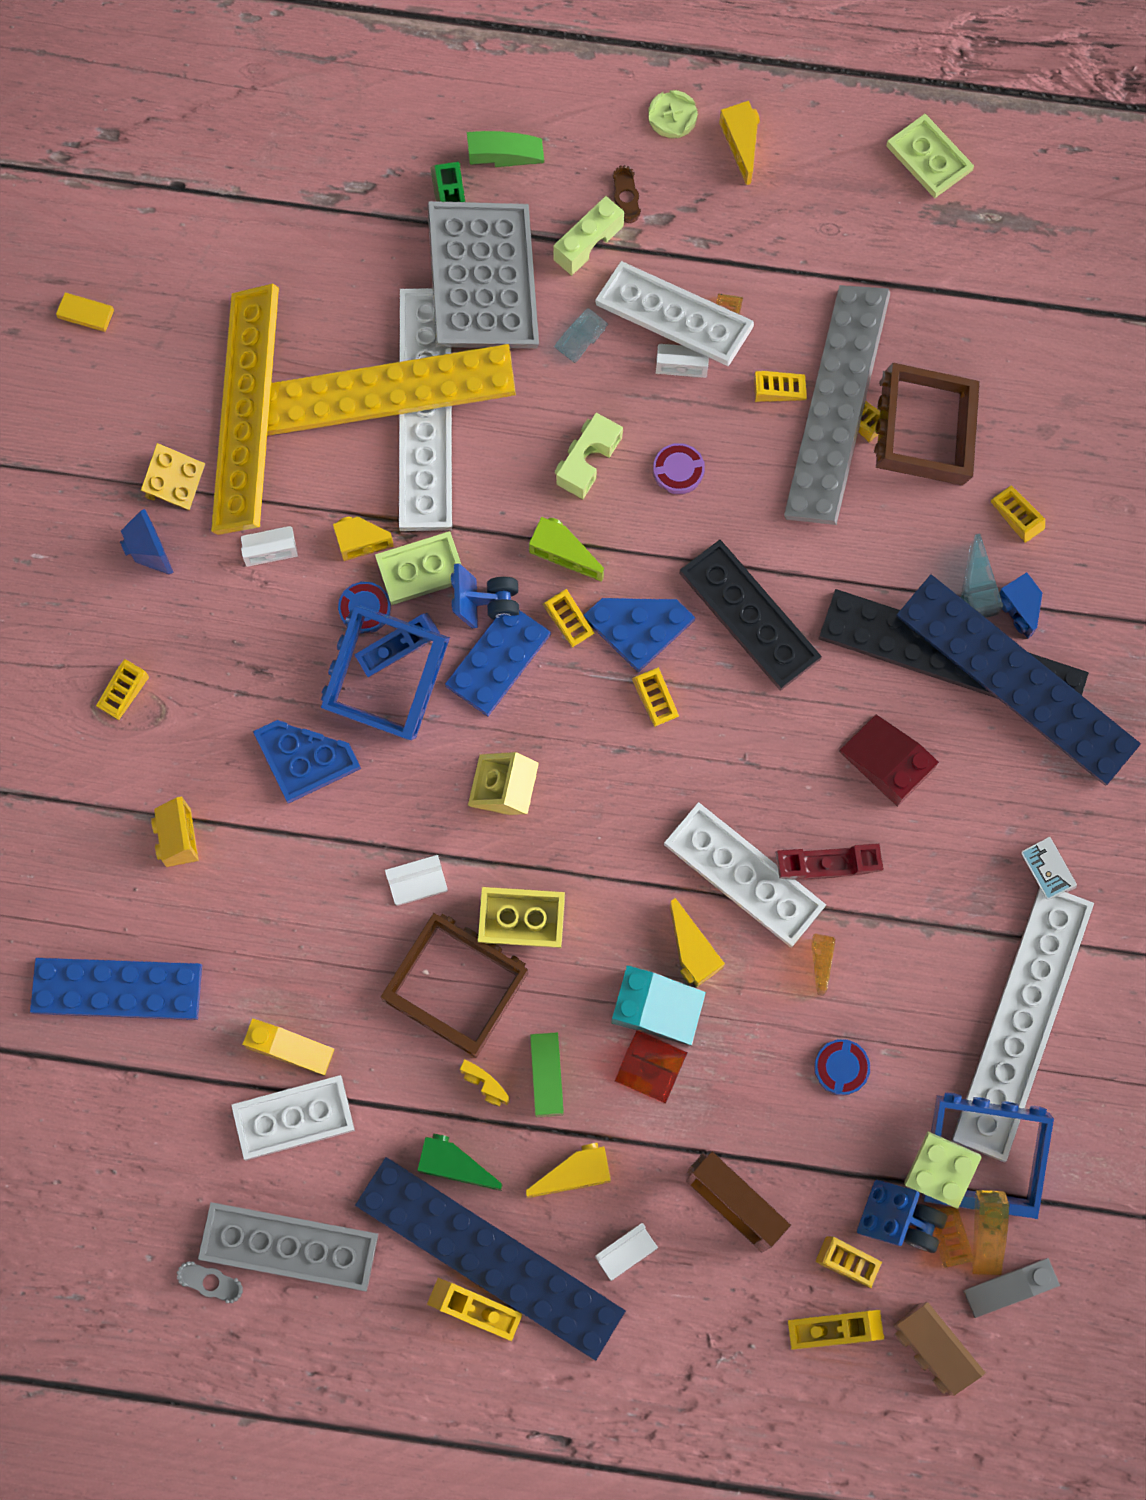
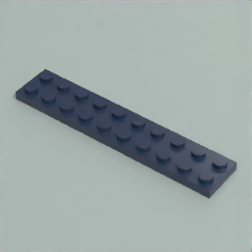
(1018, 680)
(491, 1258)

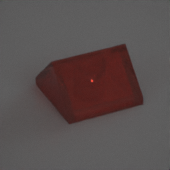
(650, 1066)

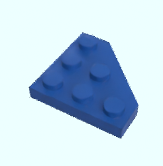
(639, 626)
(304, 758)

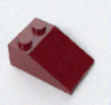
(889, 759)

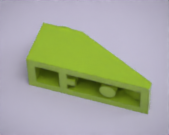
(558, 545)

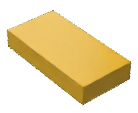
(85, 312)

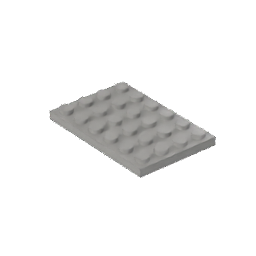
(482, 275)

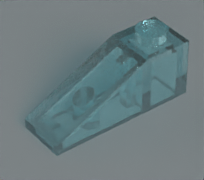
(979, 583)

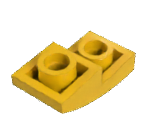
(491, 1089)

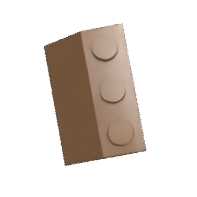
(938, 1349)

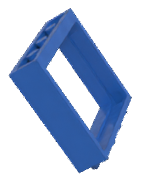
(339, 668)
(1017, 1206)

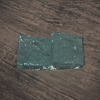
(580, 334)

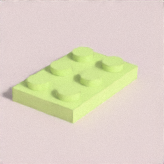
(930, 155)
(418, 567)

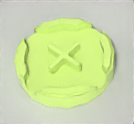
(672, 114)

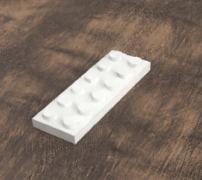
(674, 313)
(744, 875)

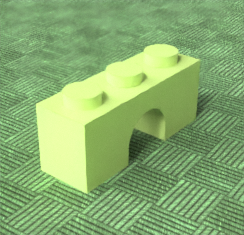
(599, 223)
(598, 436)

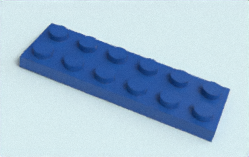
(116, 988)

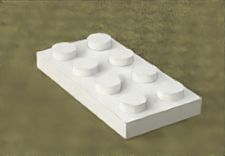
(293, 1117)

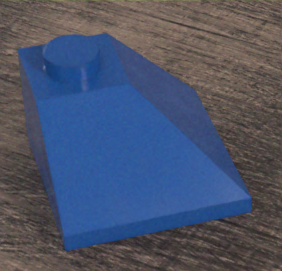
(144, 544)

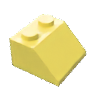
(503, 783)

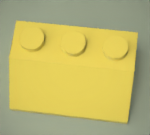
(521, 917)

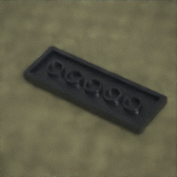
(750, 615)

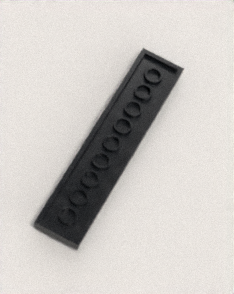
(879, 633)

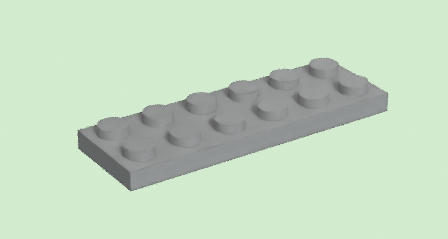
(288, 1246)

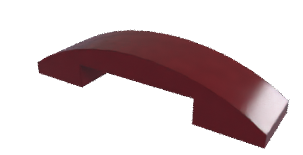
(829, 862)

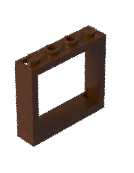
(966, 426)
(470, 939)
(737, 1201)

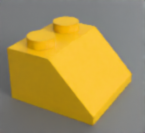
(175, 833)

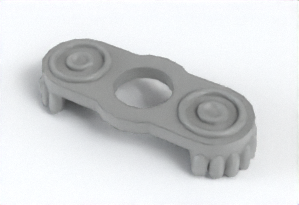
(193, 1276)

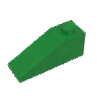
(447, 182)
(448, 1161)

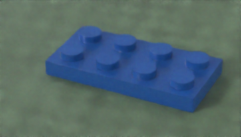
(497, 661)

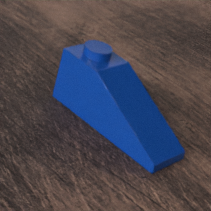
(394, 646)

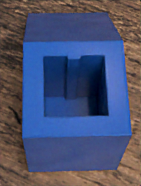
(1023, 603)

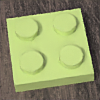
(942, 1169)

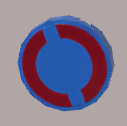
(367, 595)
(842, 1067)

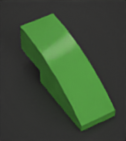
(504, 148)
(546, 1075)

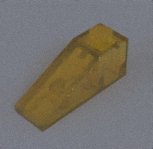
(990, 1232)

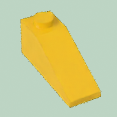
(740, 129)
(694, 951)
(287, 1047)
(578, 1171)
(474, 1309)
(836, 1329)

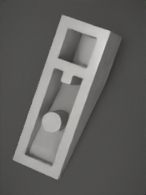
(1011, 1287)

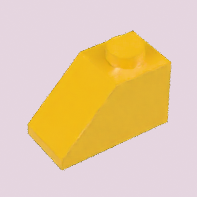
(360, 537)

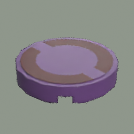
(678, 468)

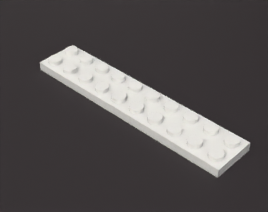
(424, 434)
(1024, 1020)

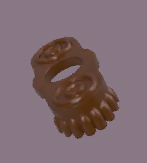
(624, 181)

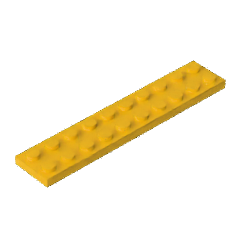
(391, 389)
(245, 410)

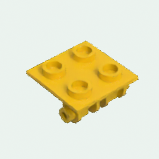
(172, 477)

